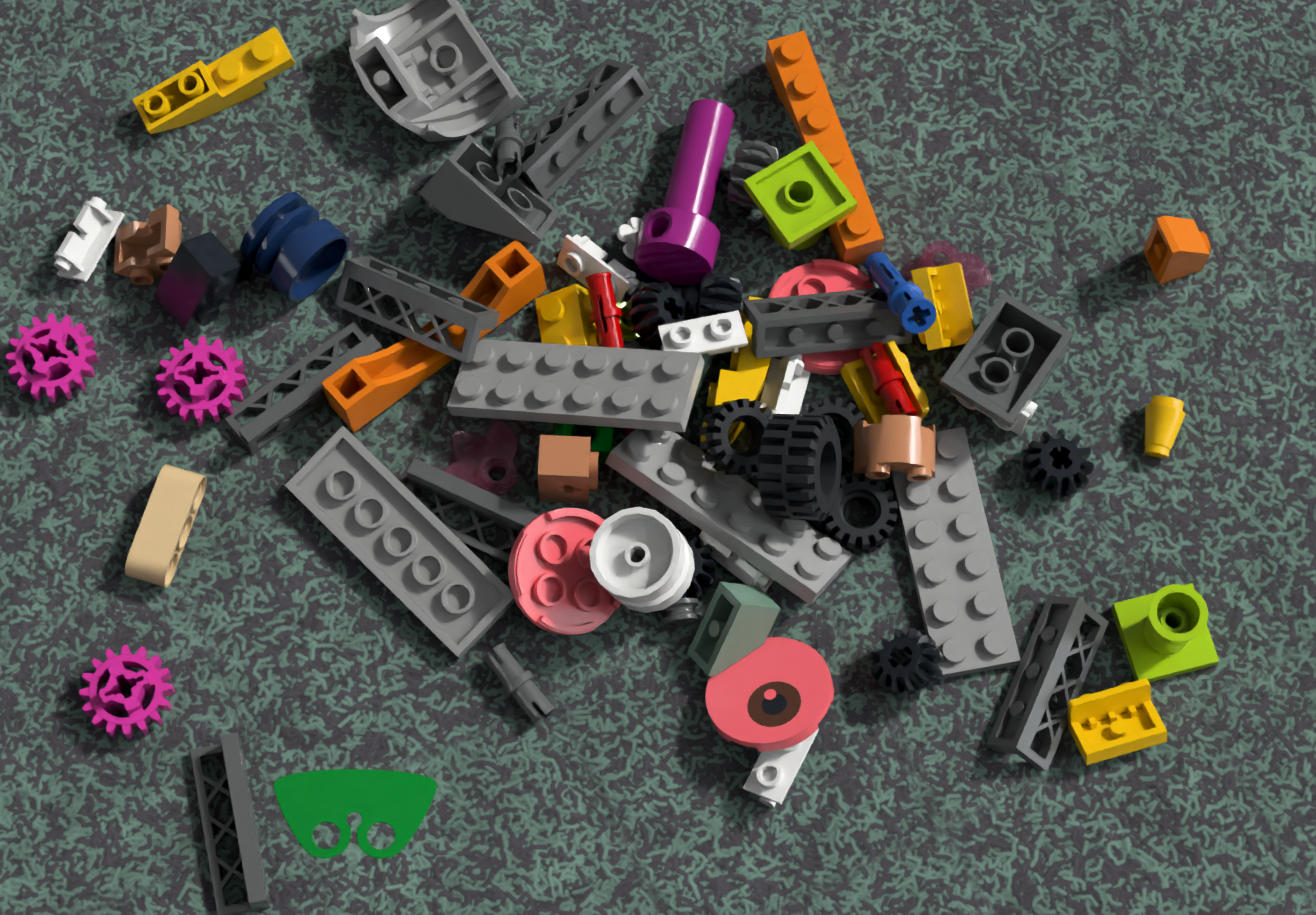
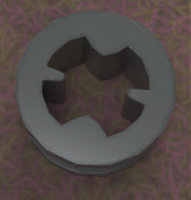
(682, 613)

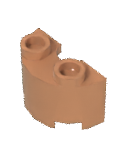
(148, 247)
(895, 445)

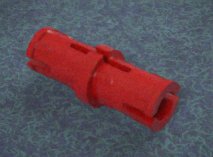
(605, 311)
(887, 381)

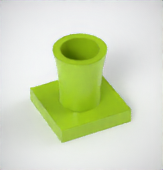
(800, 197)
(1161, 650)

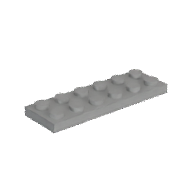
(578, 385)
(729, 511)
(401, 542)
(955, 562)

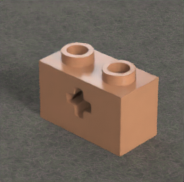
(566, 469)

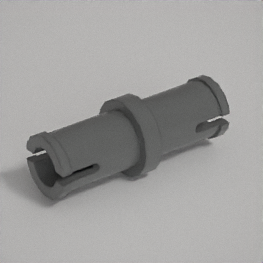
(508, 148)
(519, 684)

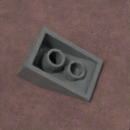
(475, 195)
(1007, 360)

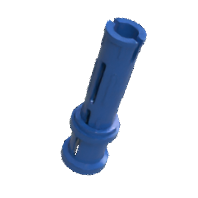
(903, 296)

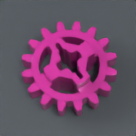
(59, 373)
(217, 387)
(111, 697)

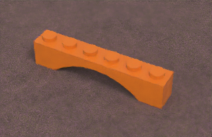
(815, 119)
(380, 379)

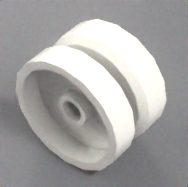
(642, 559)

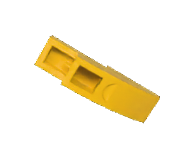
(216, 86)
(742, 380)

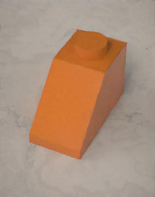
(1176, 248)

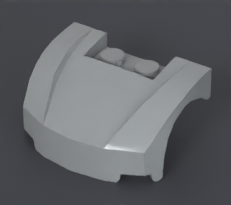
(431, 70)

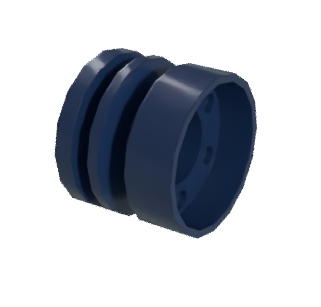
(294, 246)

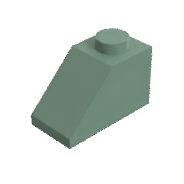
(732, 626)

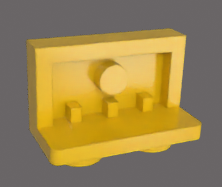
(949, 295)
(566, 318)
(860, 385)
(1115, 721)

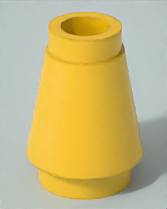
(1162, 425)

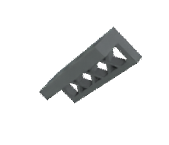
(582, 128)
(423, 295)
(822, 323)
(304, 399)
(473, 500)
(1042, 675)
(245, 823)

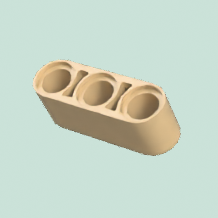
(165, 525)

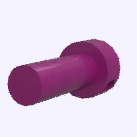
(679, 239)

